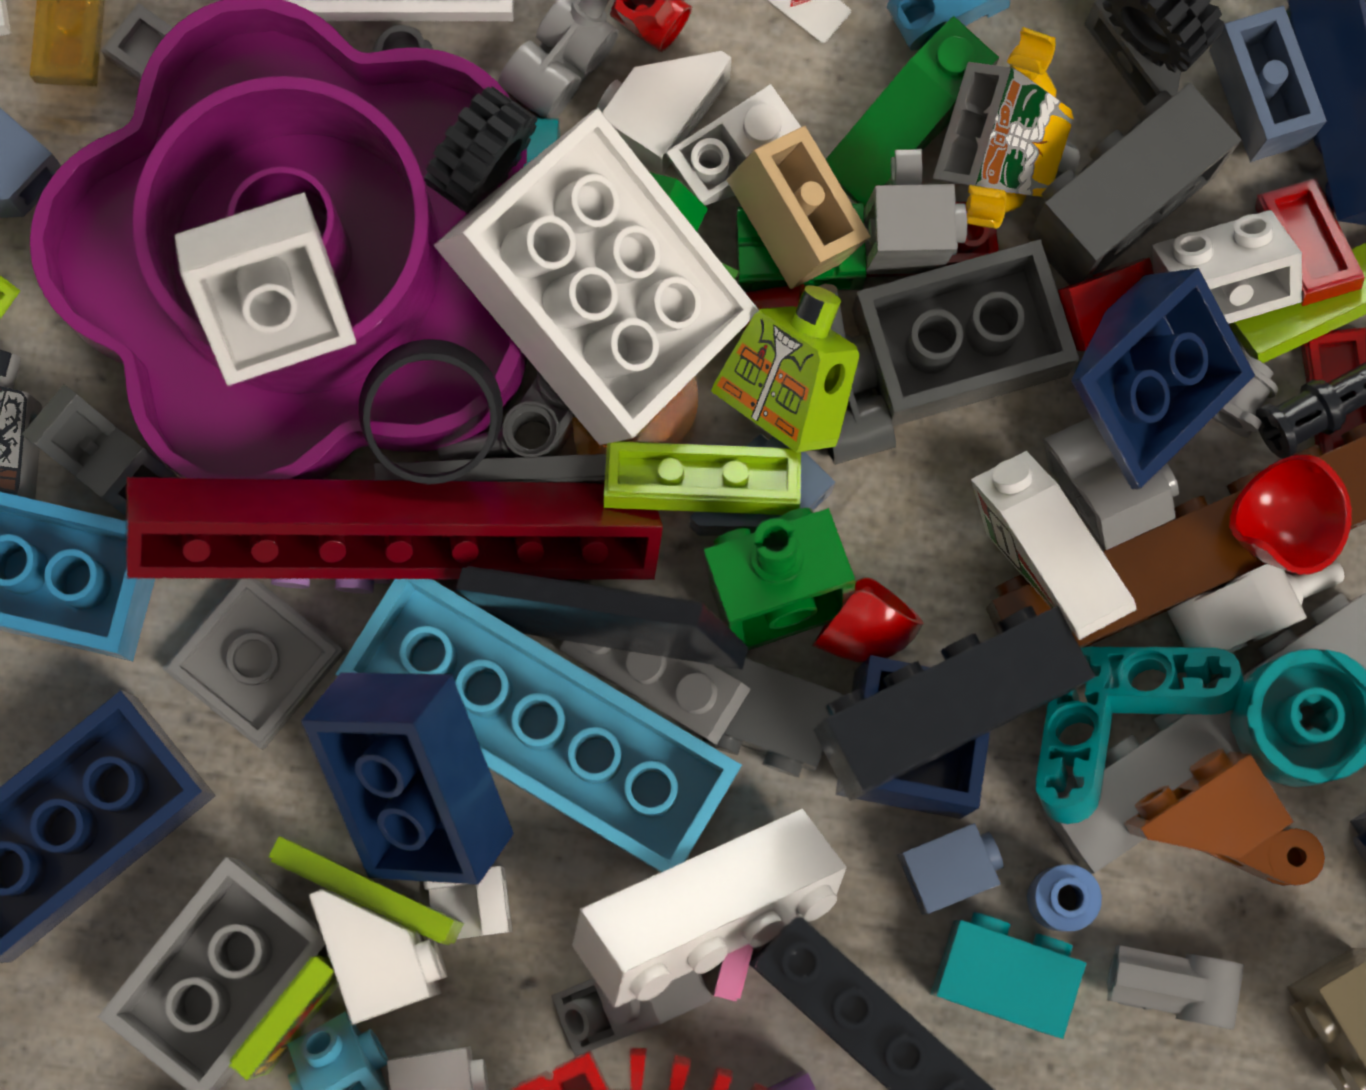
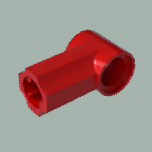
(653, 20)

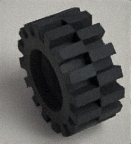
(1168, 29)
(480, 149)

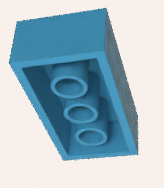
(68, 578)

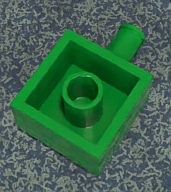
(780, 577)

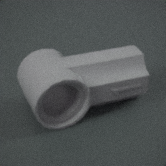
(1191, 987)

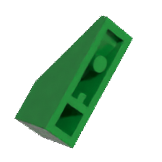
(908, 111)

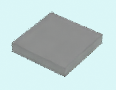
(253, 660)

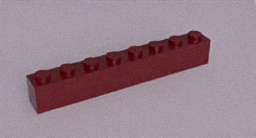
(382, 530)

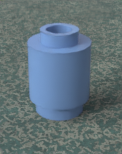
(1043, 898)

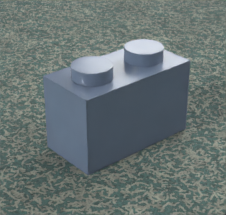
(1267, 84)

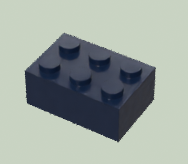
(409, 776)

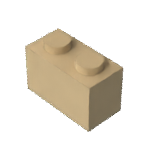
(797, 207)

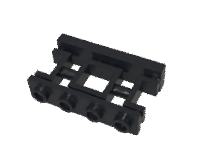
(859, 1013)

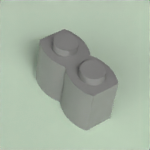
(1099, 489)

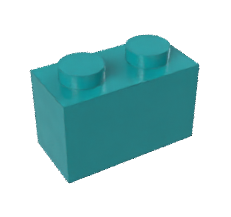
(1008, 976)

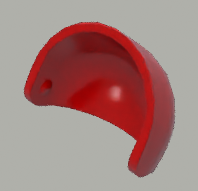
(1294, 515)
(870, 624)

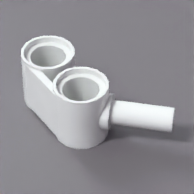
(1249, 607)

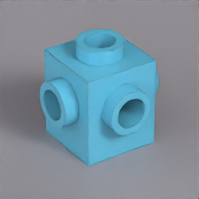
(338, 1058)

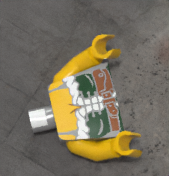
(1007, 132)

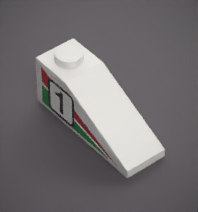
(1050, 544)

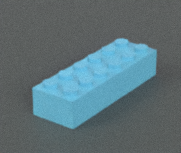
(553, 723)

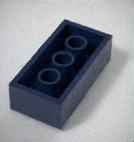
(87, 816)

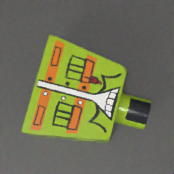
(793, 372)

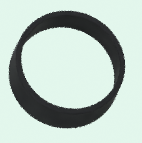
(431, 350)

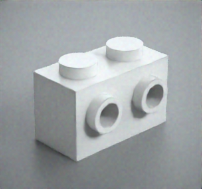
(1245, 263)

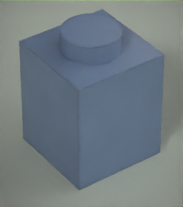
(951, 868)

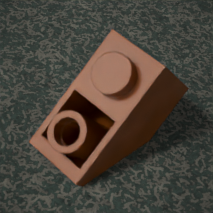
(1218, 810)

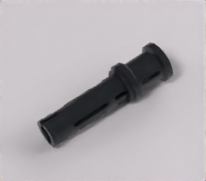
(1316, 409)

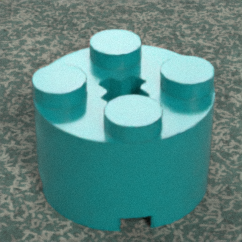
(1269, 717)

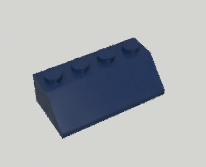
(1335, 54)

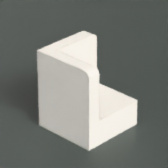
(480, 907)

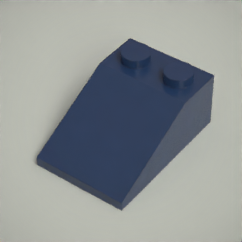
(1159, 370)

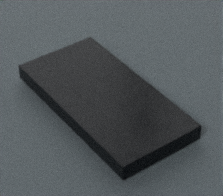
(604, 616)

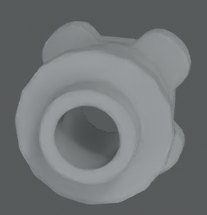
(1240, 411)

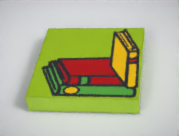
(286, 1019)

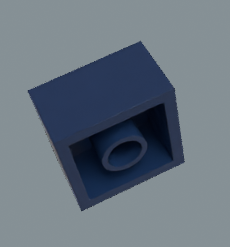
(941, 787)

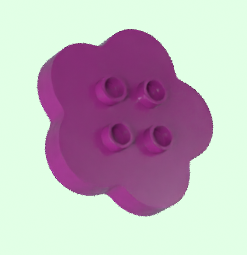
(234, 117)

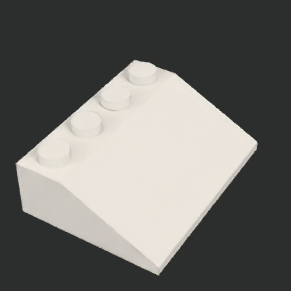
(598, 279)

